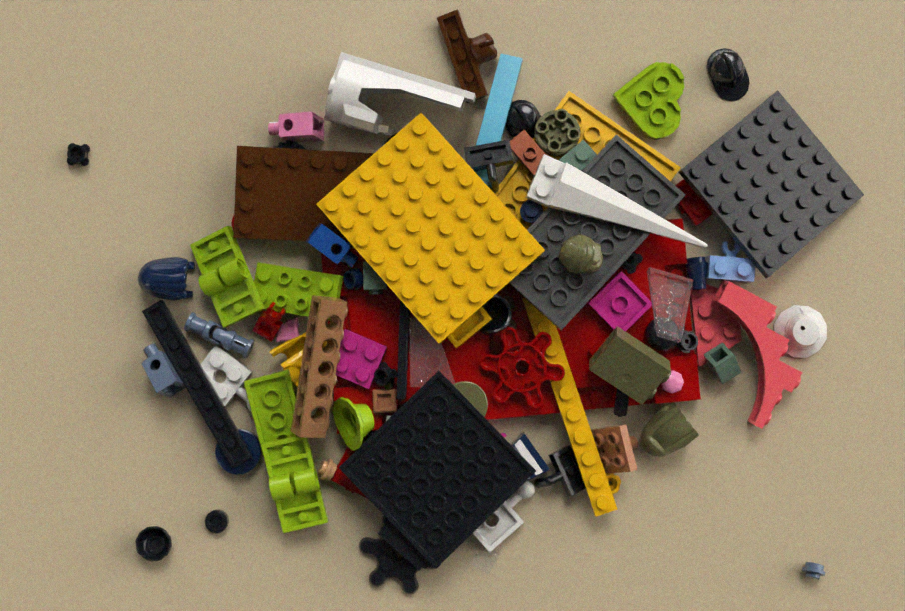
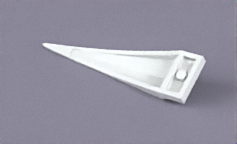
(573, 191)

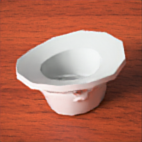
(802, 342)

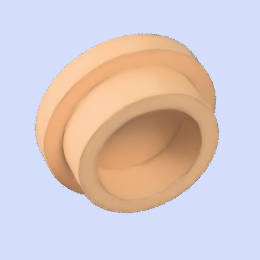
(327, 469)

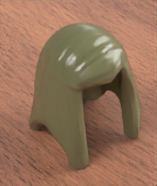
(667, 431)

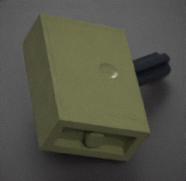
(630, 368)

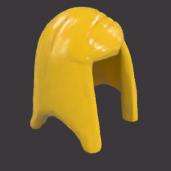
(294, 351)

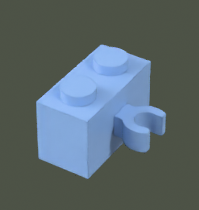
(730, 267)

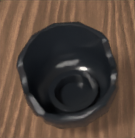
(658, 344)
(153, 543)

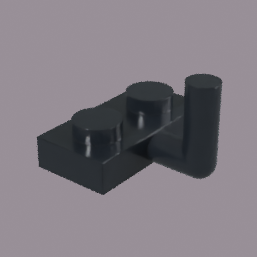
(489, 157)
(566, 472)

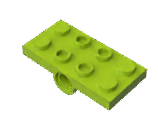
(226, 277)
(294, 287)
(294, 483)

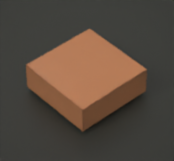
(384, 400)

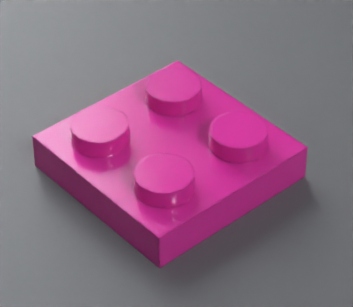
(620, 302)
(359, 358)

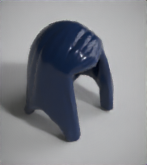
(166, 278)

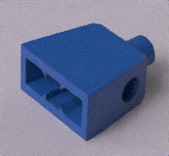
(324, 238)

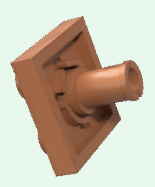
(615, 448)

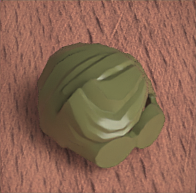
(581, 254)

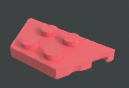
(712, 323)

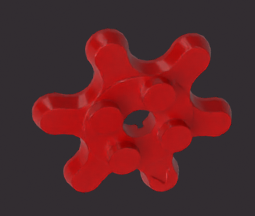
(514, 381)

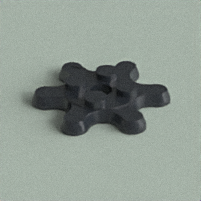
(389, 565)

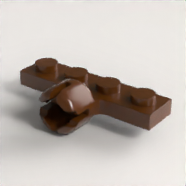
(466, 52)

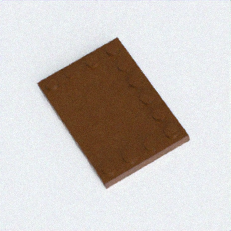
(281, 189)

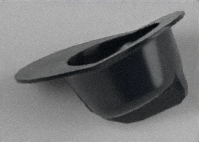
(728, 74)
(521, 117)

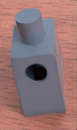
(161, 372)

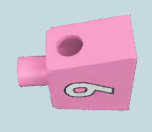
(298, 127)

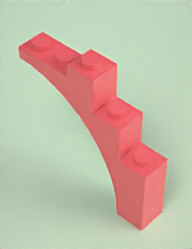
(773, 375)

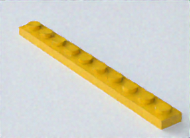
(574, 418)

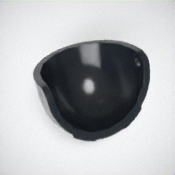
(500, 312)

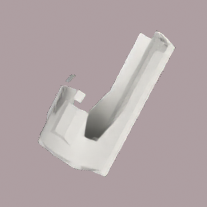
(359, 77)

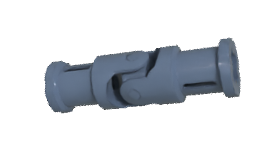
(227, 338)

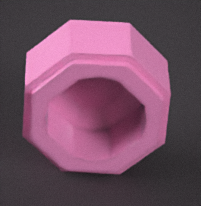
(674, 382)

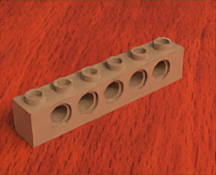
(313, 356)

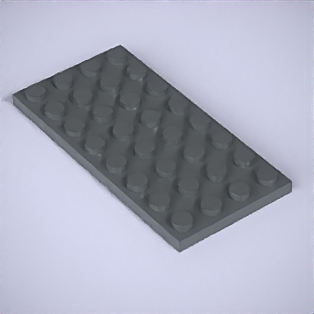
(546, 280)

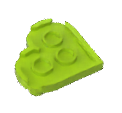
(652, 99)

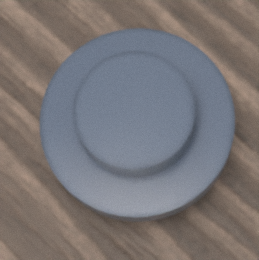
(813, 570)

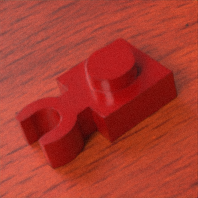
(269, 323)

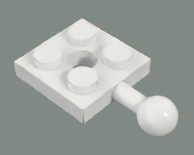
(235, 372)
(507, 519)

